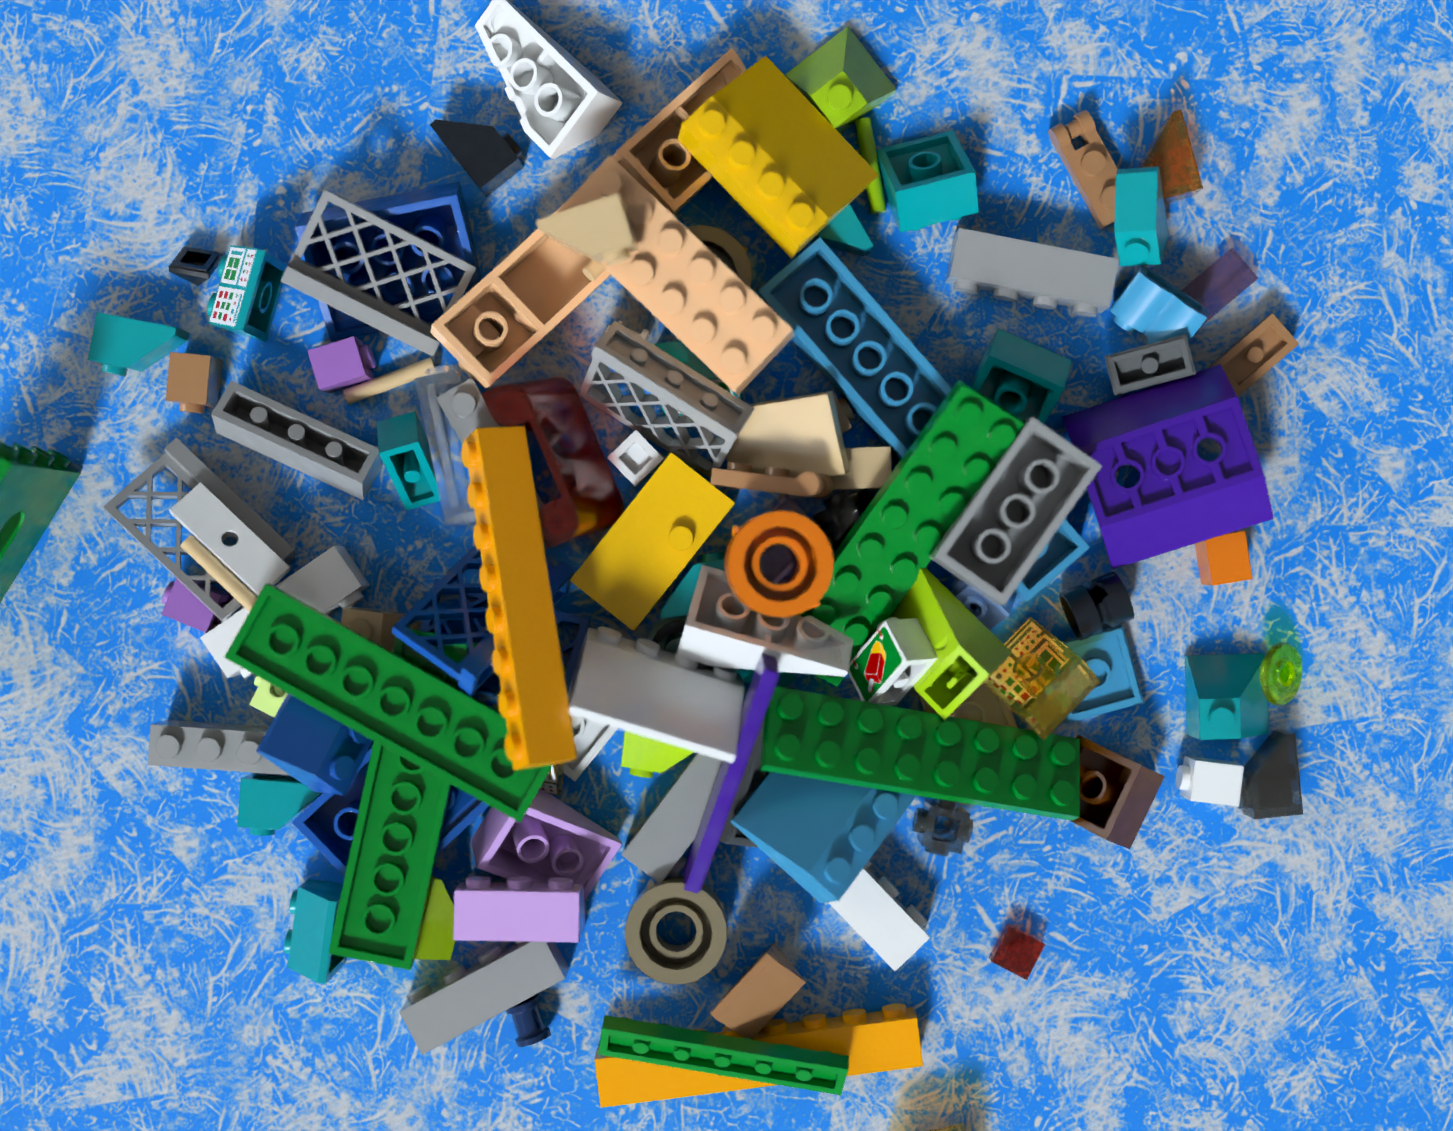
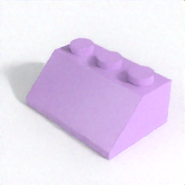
(519, 910)

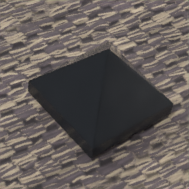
(195, 264)

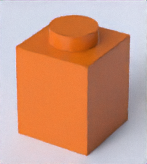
(1224, 559)

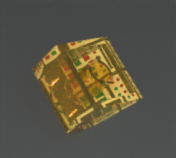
(1041, 678)

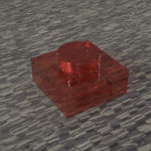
(1017, 951)

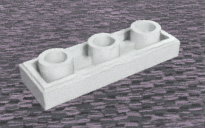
(213, 523)

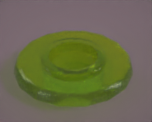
(1281, 673)

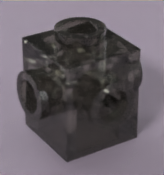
(841, 514)
(951, 836)

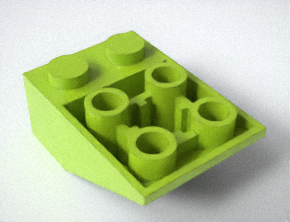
(962, 643)

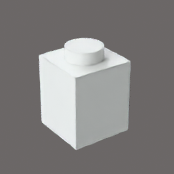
(1210, 780)

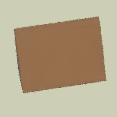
(759, 993)

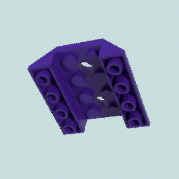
(1178, 493)

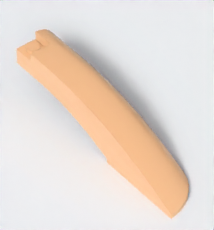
(545, 278)

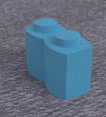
(1157, 308)

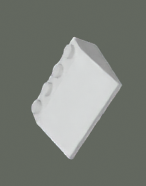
(657, 694)

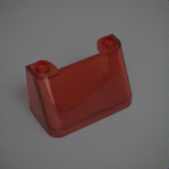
(586, 485)

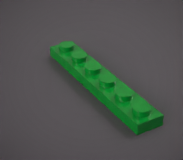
(723, 1055)

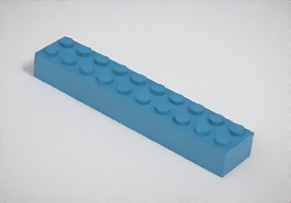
(879, 371)

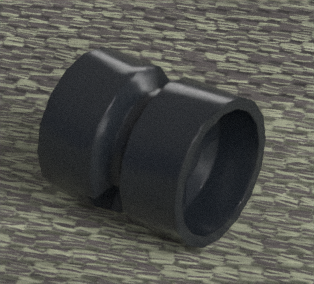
(1100, 604)

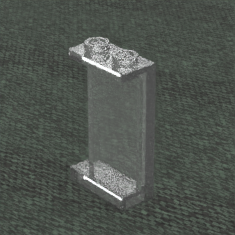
(444, 445)

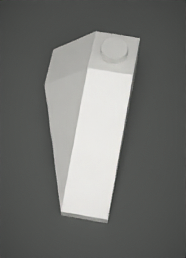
(552, 90)
(731, 635)

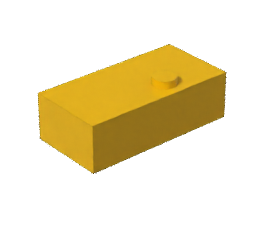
(652, 541)

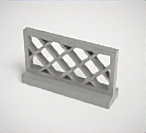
(359, 303)
(674, 388)
(190, 472)

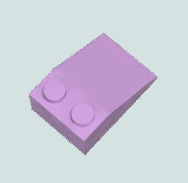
(545, 844)

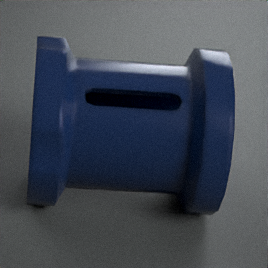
(528, 1022)

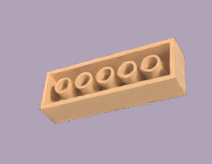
(688, 284)

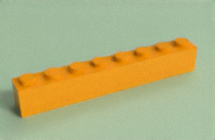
(518, 598)
(871, 1040)

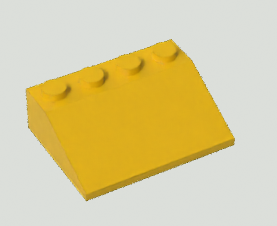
(776, 155)

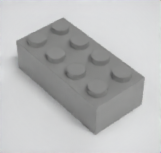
(1015, 512)

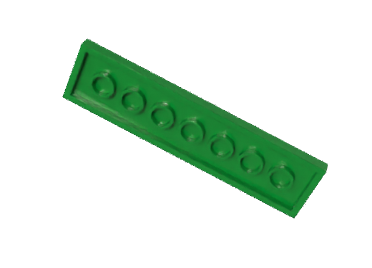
(913, 512)
(384, 699)
(921, 754)
(393, 848)

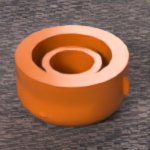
(812, 557)

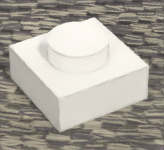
(635, 458)

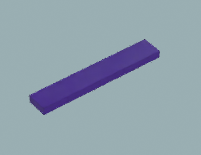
(730, 774)

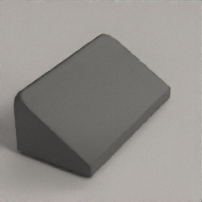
(1150, 364)

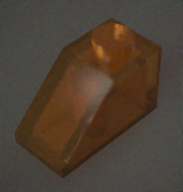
(1175, 158)

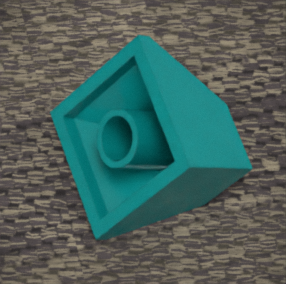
(1225, 696)

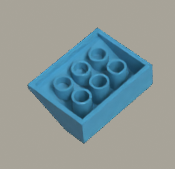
(819, 828)

